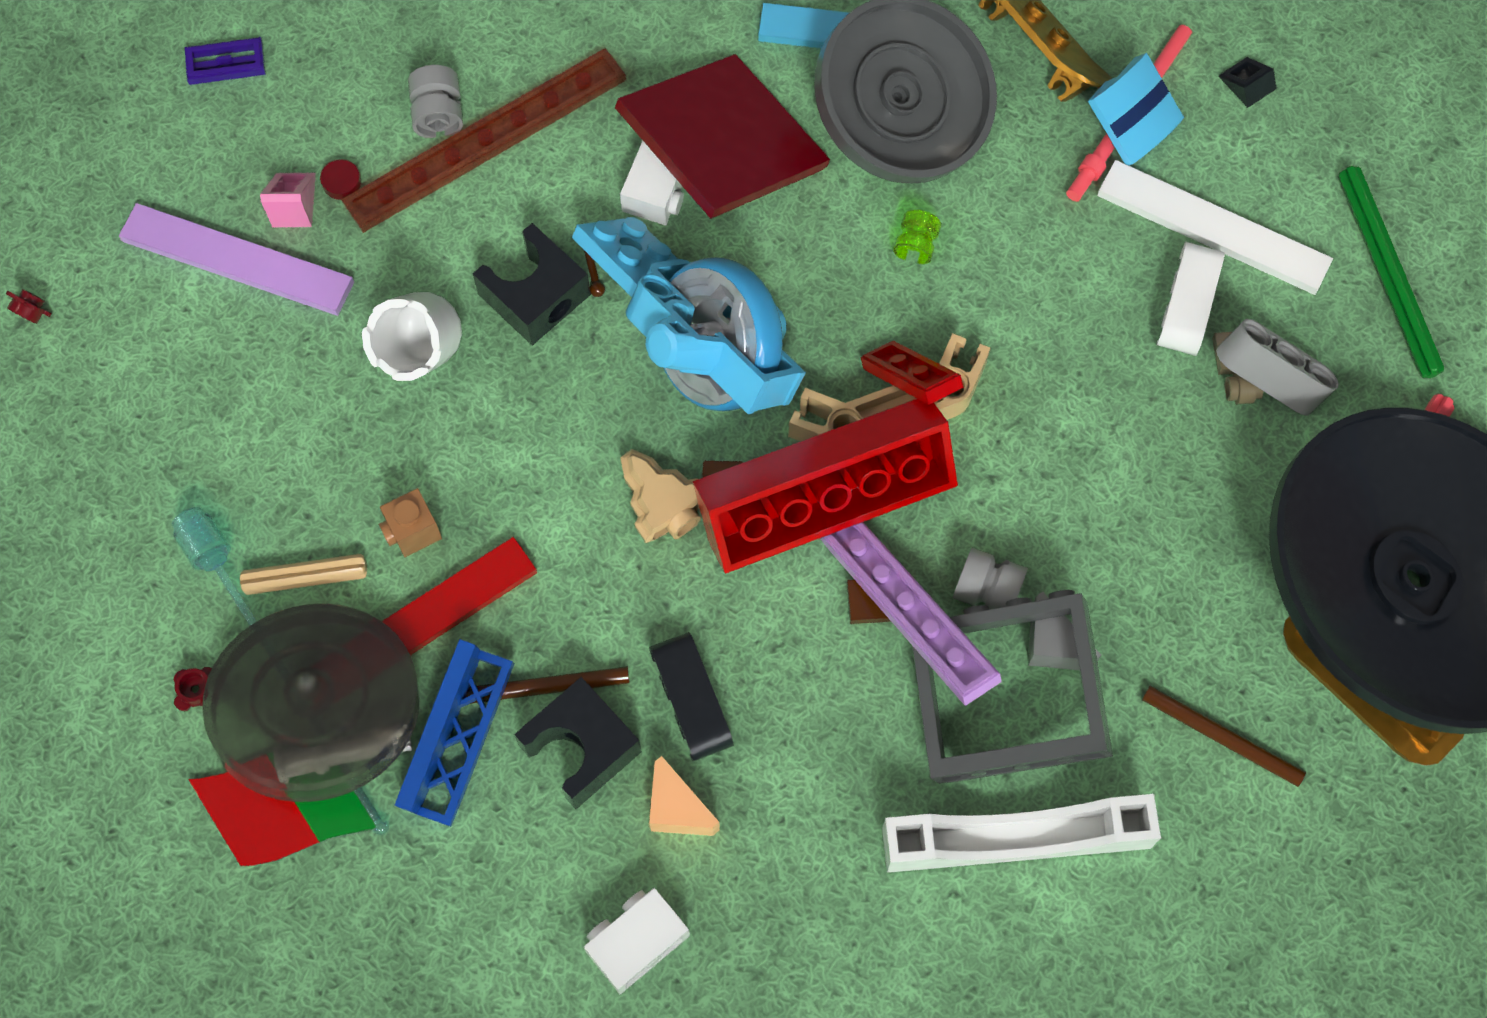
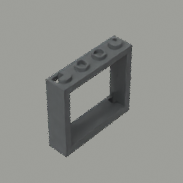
(1029, 756)

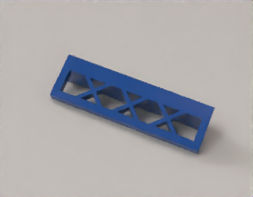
(439, 729)

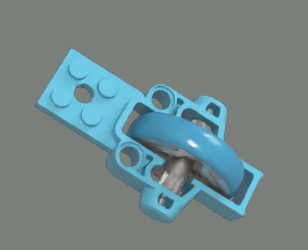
(701, 319)

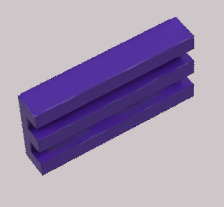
(224, 66)

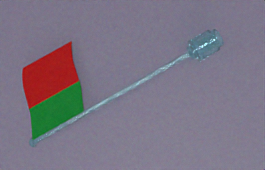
(252, 824)

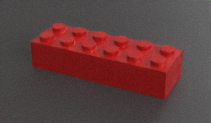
(826, 483)

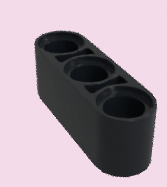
(691, 696)

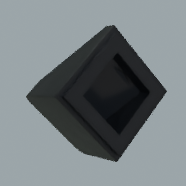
(1249, 80)

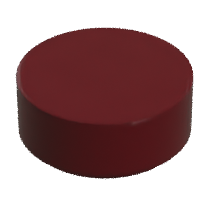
(340, 179)

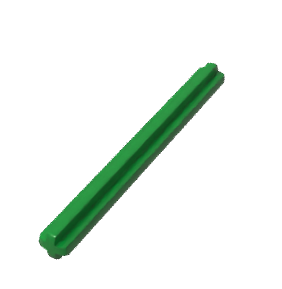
(1391, 272)

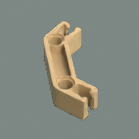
(841, 413)

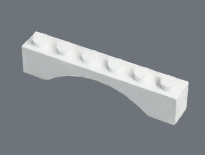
(1074, 830)

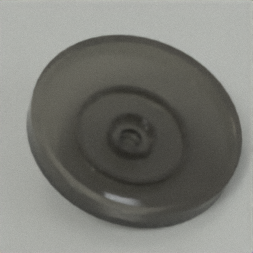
(311, 702)

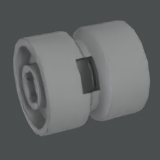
(435, 101)
(987, 581)

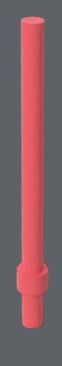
(1094, 164)

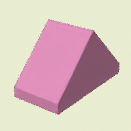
(289, 199)

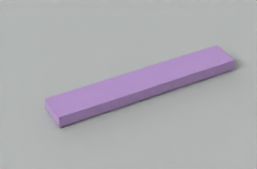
(237, 259)
(913, 612)

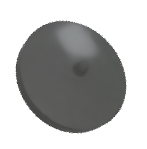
(905, 90)

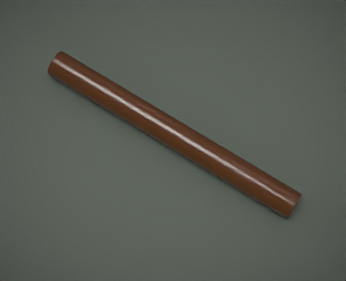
(558, 683)
(1224, 736)

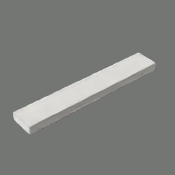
(1215, 227)

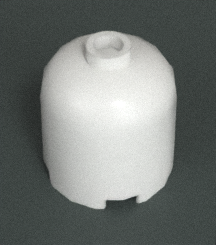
(412, 335)

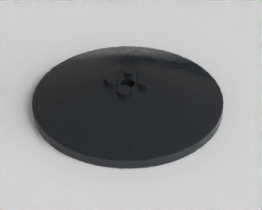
(1344, 529)

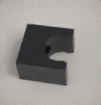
(542, 298)
(590, 723)

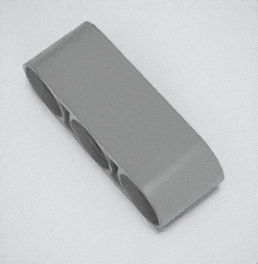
(1277, 367)

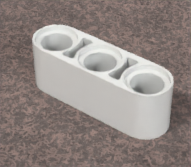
(1191, 298)

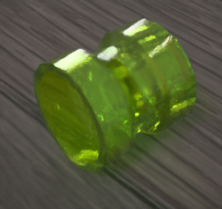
(918, 234)

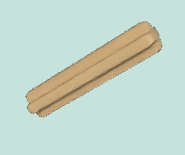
(303, 574)

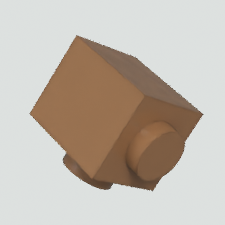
(409, 523)

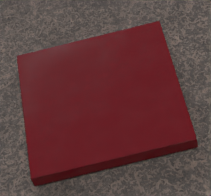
(722, 135)

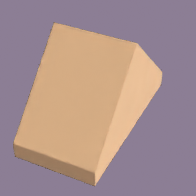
(676, 806)

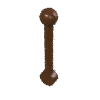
(597, 289)

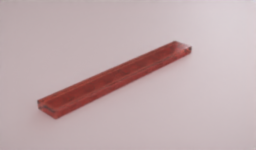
(483, 140)

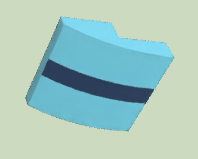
(1136, 109)

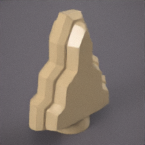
(660, 498)

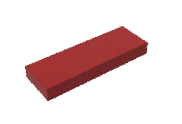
(911, 372)

